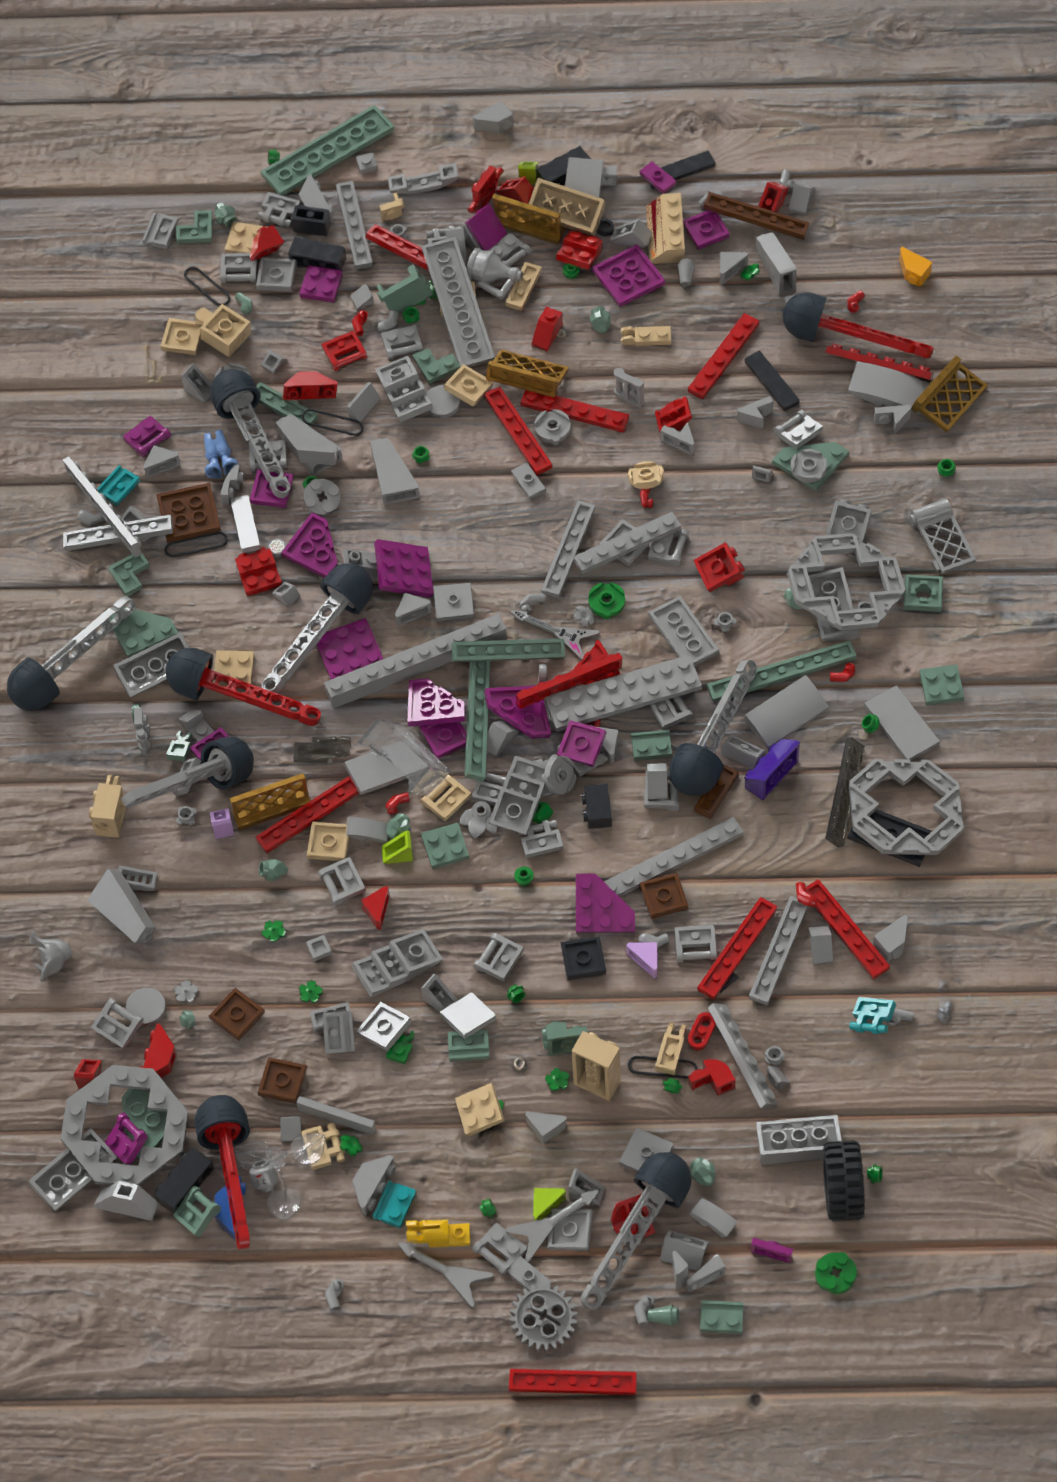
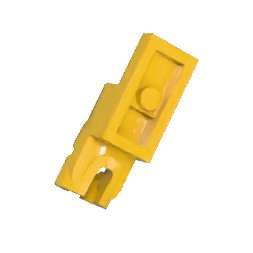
(438, 1233)

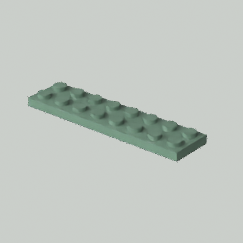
(327, 150)

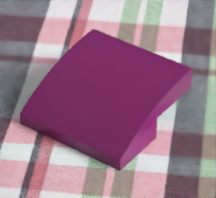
(486, 228)

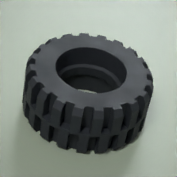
(843, 1180)

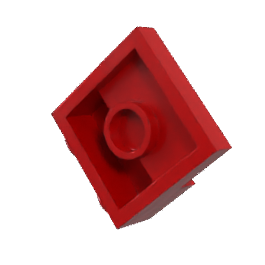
(580, 249)
(719, 567)
(258, 571)

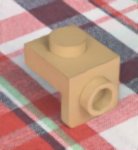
(393, 209)

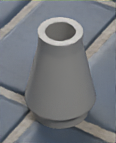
(686, 269)

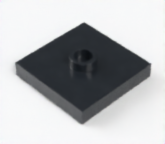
(583, 958)

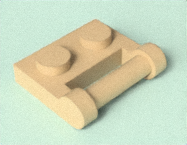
(450, 801)

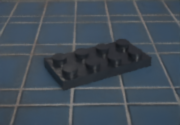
(896, 827)

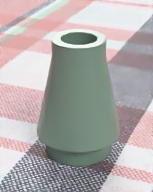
(665, 1315)

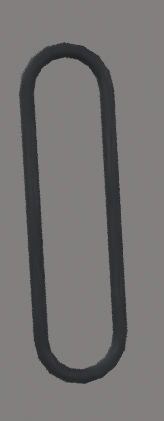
(185, 275)
(329, 428)
(198, 550)
(658, 1074)

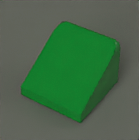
(542, 813)

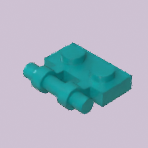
(872, 1009)

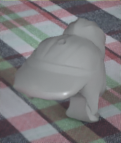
(52, 953)

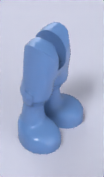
(215, 449)

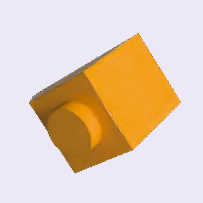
(914, 267)

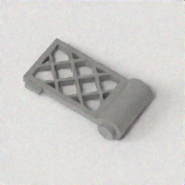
(931, 516)

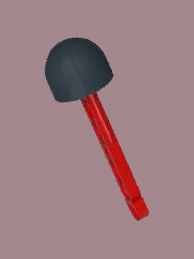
(804, 315)
(191, 672)
(221, 1126)

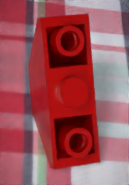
(309, 386)
(161, 1052)

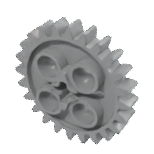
(551, 1300)

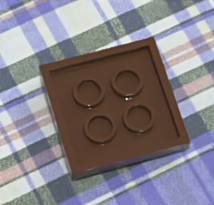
(191, 511)

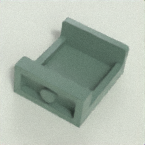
(406, 292)

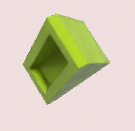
(528, 170)
(398, 849)
(545, 1200)

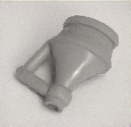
(487, 267)

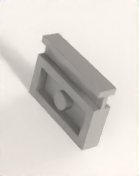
(160, 231)
(338, 1032)

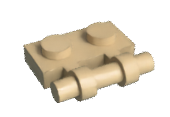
(332, 1134)

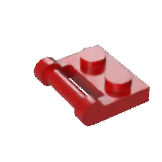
(341, 346)

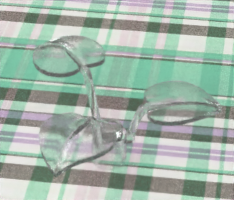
(305, 1148)

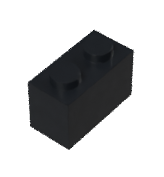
(311, 220)
(597, 806)

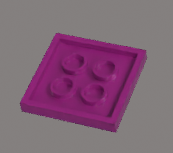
(628, 275)
(403, 568)
(348, 648)

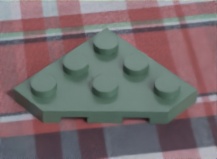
(833, 452)
(142, 631)
(150, 1121)

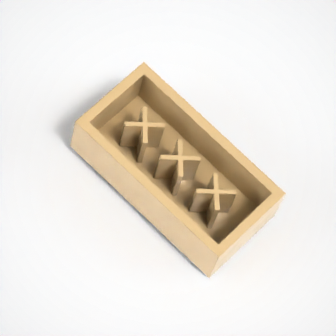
(576, 209)
(596, 1065)

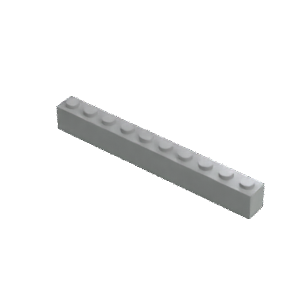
(409, 662)

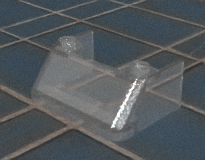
(406, 754)

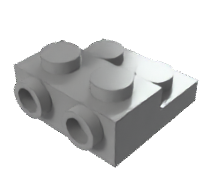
(849, 519)

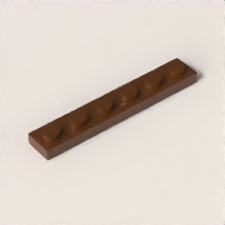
(756, 215)

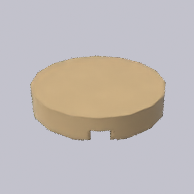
(646, 475)

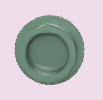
(187, 1019)

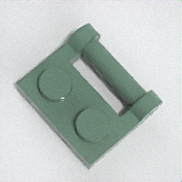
(191, 1216)

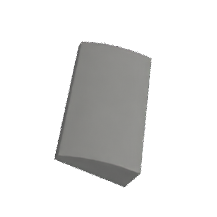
(833, 584)
(148, 666)
(786, 711)
(796, 1138)
(65, 1175)

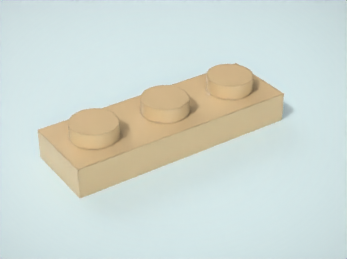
(522, 289)

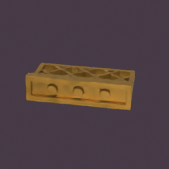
(530, 225)
(519, 377)
(940, 382)
(267, 809)

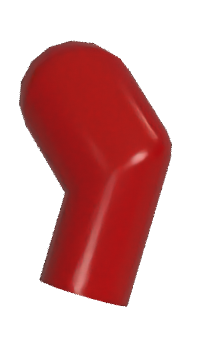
(358, 321)
(394, 801)
(804, 897)

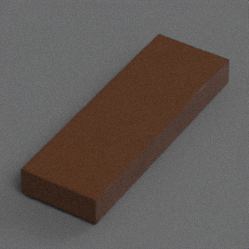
(711, 800)

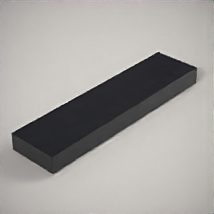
(689, 166)
(772, 380)

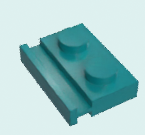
(118, 485)
(394, 1204)

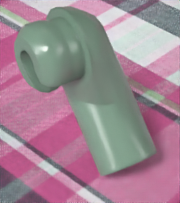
(246, 302)

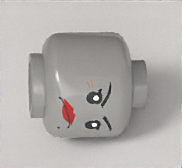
(263, 1176)

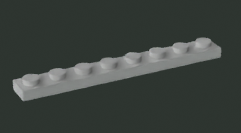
(104, 509)
(675, 857)

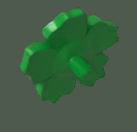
(750, 272)
(273, 930)
(310, 992)
(557, 1079)
(350, 1144)

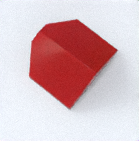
(674, 414)
(621, 1212)

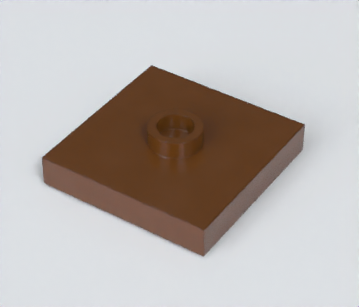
(664, 896)
(237, 1014)
(282, 1080)

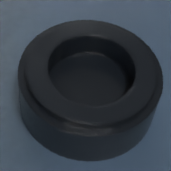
(605, 227)

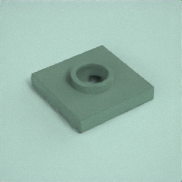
(918, 583)

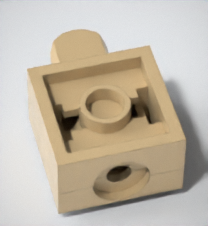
(223, 329)
(108, 808)

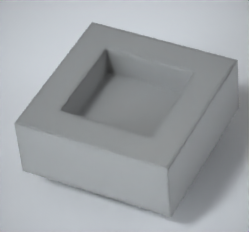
(366, 163)
(319, 948)

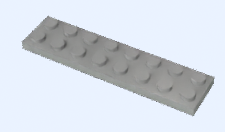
(458, 302)
(623, 692)

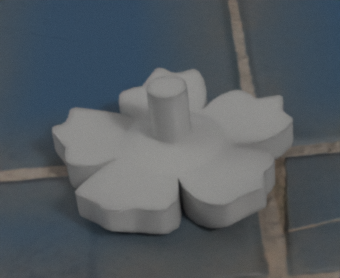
(584, 615)
(185, 992)

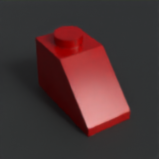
(517, 189)
(773, 196)
(265, 242)
(547, 328)

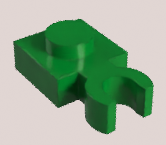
(401, 1049)

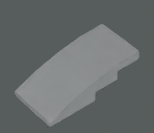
(585, 175)
(885, 386)
(404, 388)
(519, 796)
(397, 962)

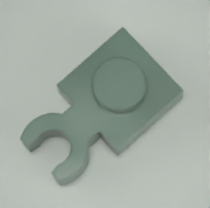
(179, 749)

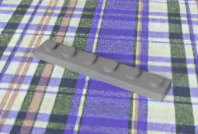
(354, 225)
(106, 535)
(627, 542)
(568, 549)
(778, 951)
(742, 1055)

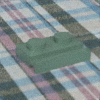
(651, 745)
(472, 1048)
(721, 1317)

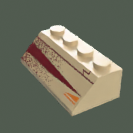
(666, 224)

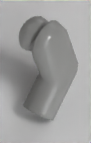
(332, 1294)
(641, 1309)

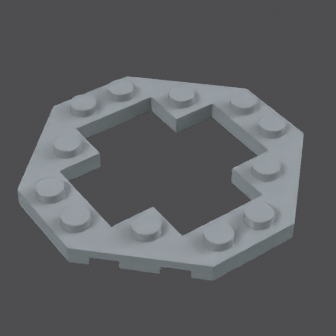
(825, 607)
(909, 841)
(98, 1093)

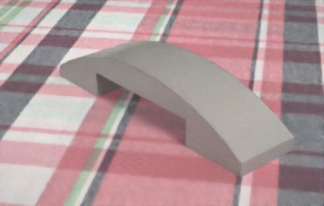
(423, 183)

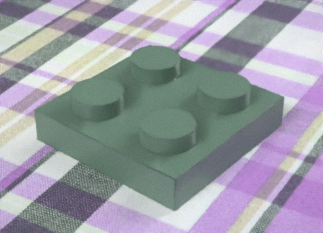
(941, 685)
(445, 845)

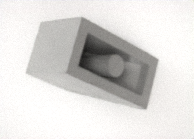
(493, 119)
(631, 234)
(892, 939)

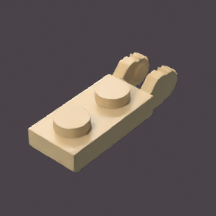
(646, 335)
(670, 1050)

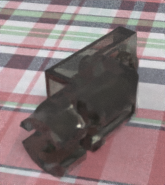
(322, 749)

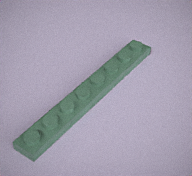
(790, 669)
(477, 721)

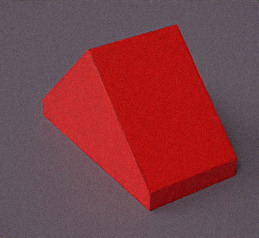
(376, 905)
(87, 1071)

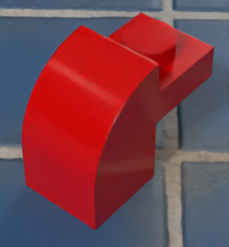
(713, 1072)

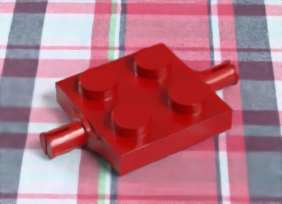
(485, 188)

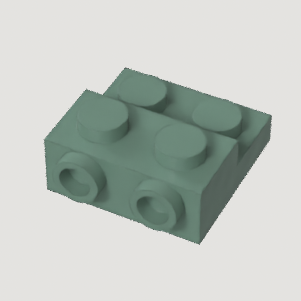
(559, 1039)

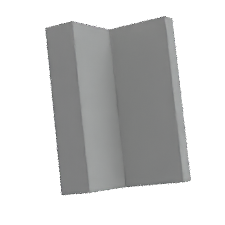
(317, 453)
(688, 1247)

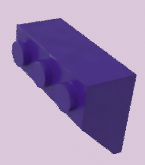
(772, 767)

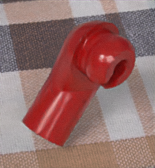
(852, 302)
(645, 502)
(845, 675)

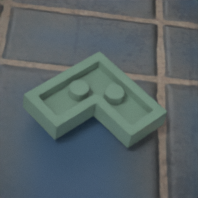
(199, 232)
(435, 369)
(125, 571)

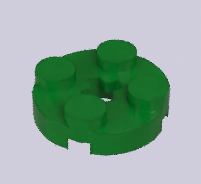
(608, 609)
(829, 1282)

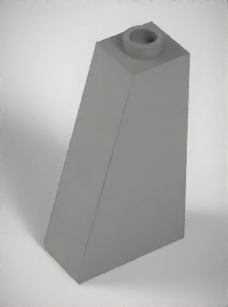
(777, 263)
(297, 432)
(393, 475)
(121, 906)

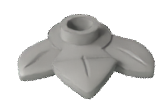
(476, 821)

